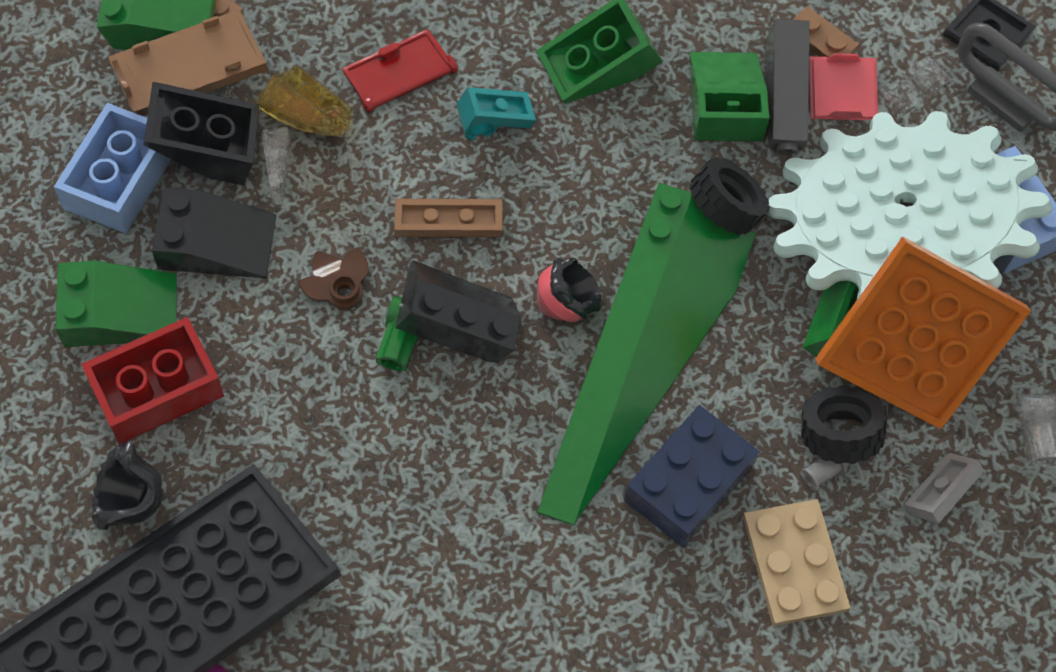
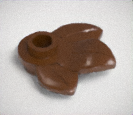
(332, 275)

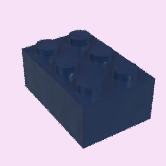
(691, 475)

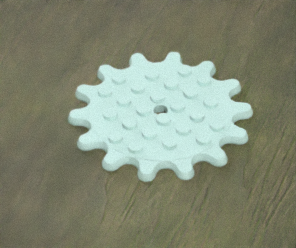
(960, 190)

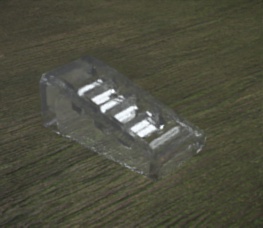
(277, 154)

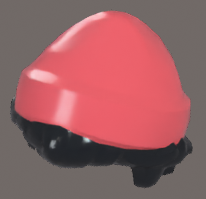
(567, 291)

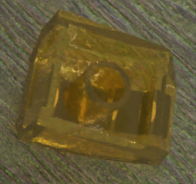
(305, 103)

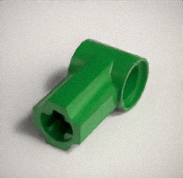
(396, 344)

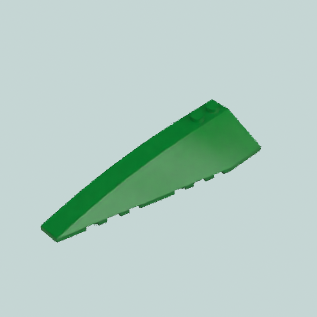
(664, 307)

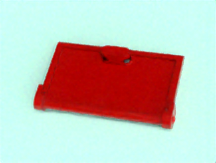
(416, 64)

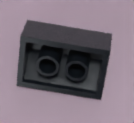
(458, 314)

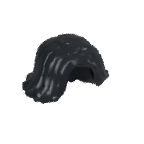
(125, 489)

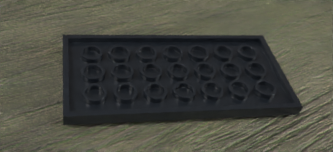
(181, 591)

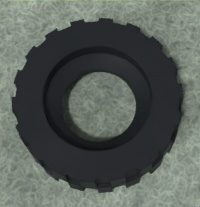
(729, 196)
(844, 445)

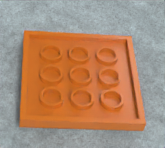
(922, 333)

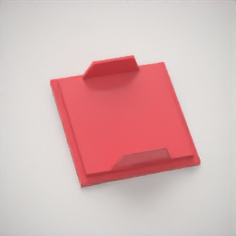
(843, 87)

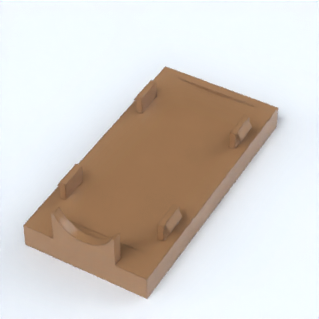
(192, 59)

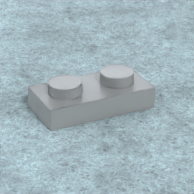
(944, 487)

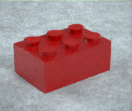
(153, 380)

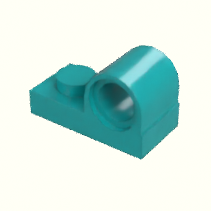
(487, 109)

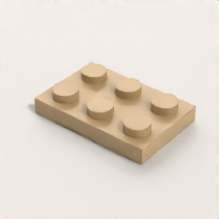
(796, 562)

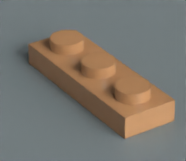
(448, 218)

